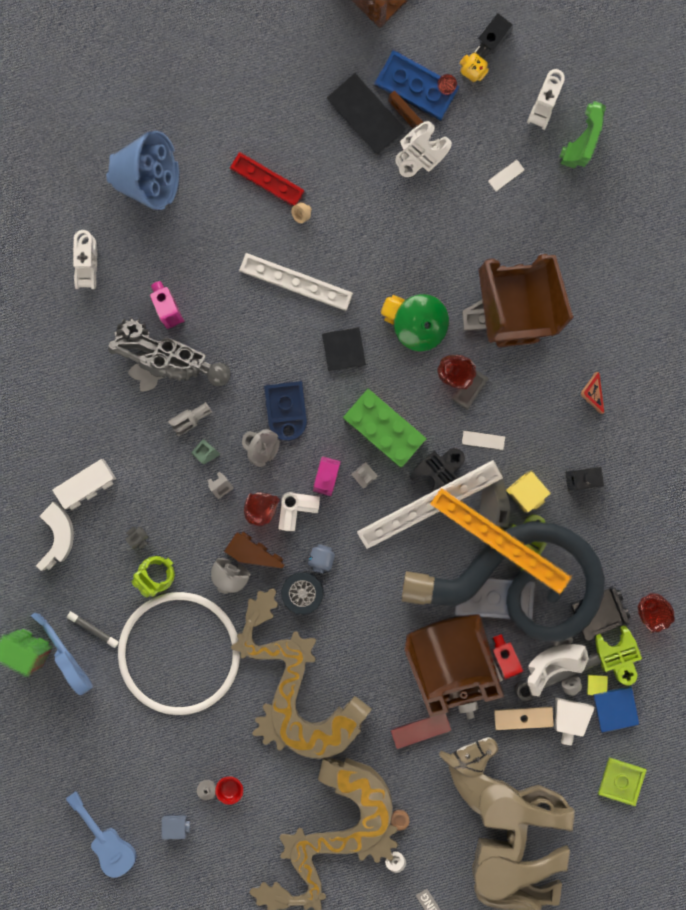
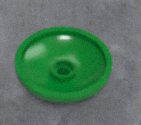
(411, 319)

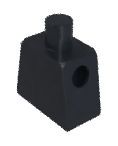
(500, 30)
(584, 478)

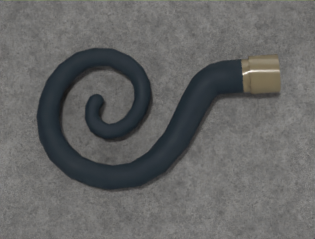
(422, 589)

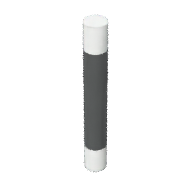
(92, 629)

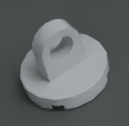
(262, 447)

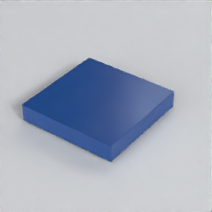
(616, 709)

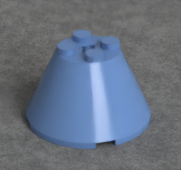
(146, 170)

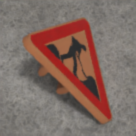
(593, 393)

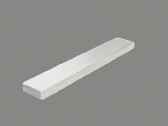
(296, 282)

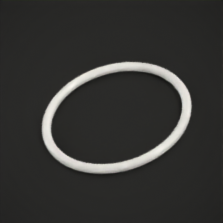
(122, 650)

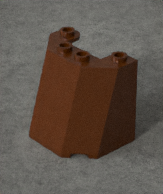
(523, 301)

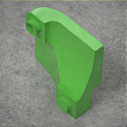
(582, 149)

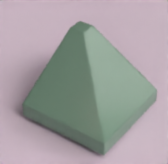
(205, 452)

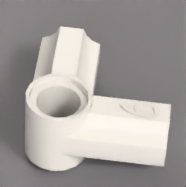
(289, 513)

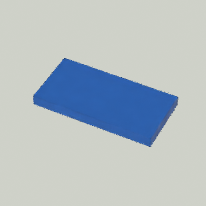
(414, 85)

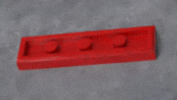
(267, 179)

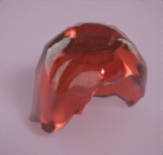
(457, 371)
(260, 508)
(656, 612)

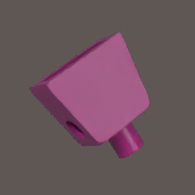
(165, 305)
(326, 476)

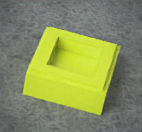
(596, 684)

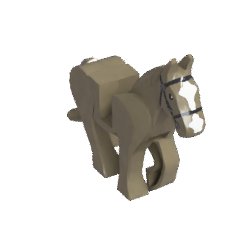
(498, 872)

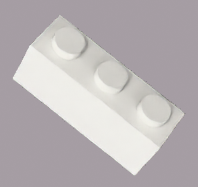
(84, 485)

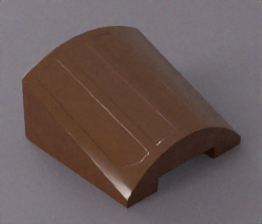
(453, 663)

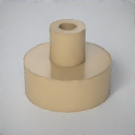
(301, 212)

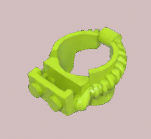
(145, 584)

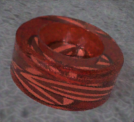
(447, 84)

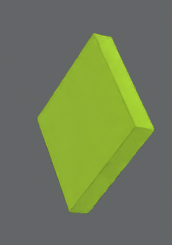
(622, 781)

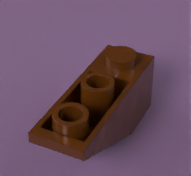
(248, 552)

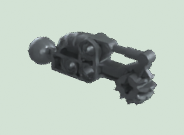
(171, 361)

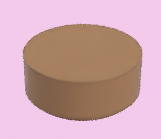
(400, 819)

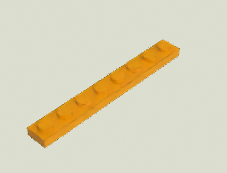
(500, 540)

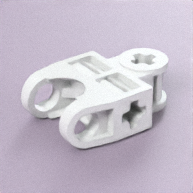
(542, 109)
(419, 151)
(85, 271)

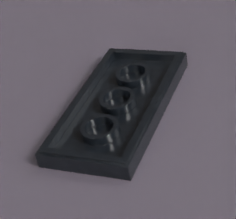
(366, 114)

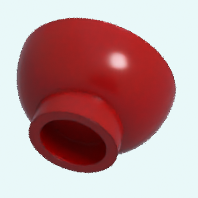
(229, 790)

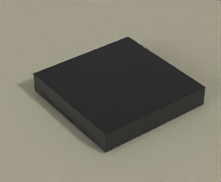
(343, 349)

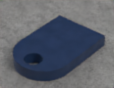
(286, 407)

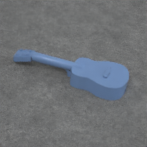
(72, 671)
(114, 854)

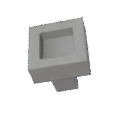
(364, 475)
(220, 486)

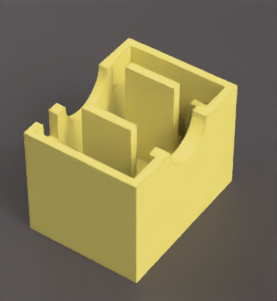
(528, 492)

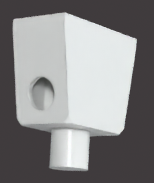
(571, 718)

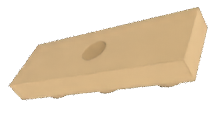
(536, 718)

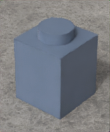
(175, 827)

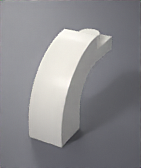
(63, 533)
(555, 660)

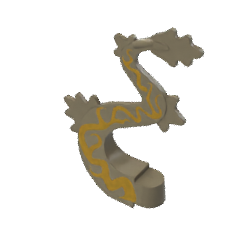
(282, 718)
(367, 837)

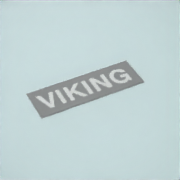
(427, 900)

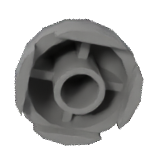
(229, 577)

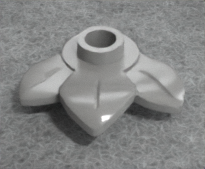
(147, 381)

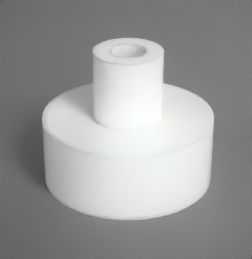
(397, 864)

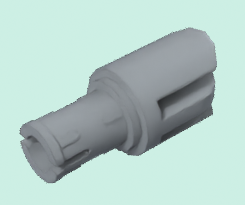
(188, 419)

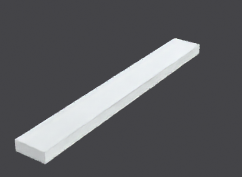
(422, 509)

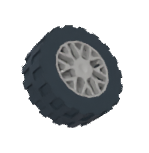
(302, 593)

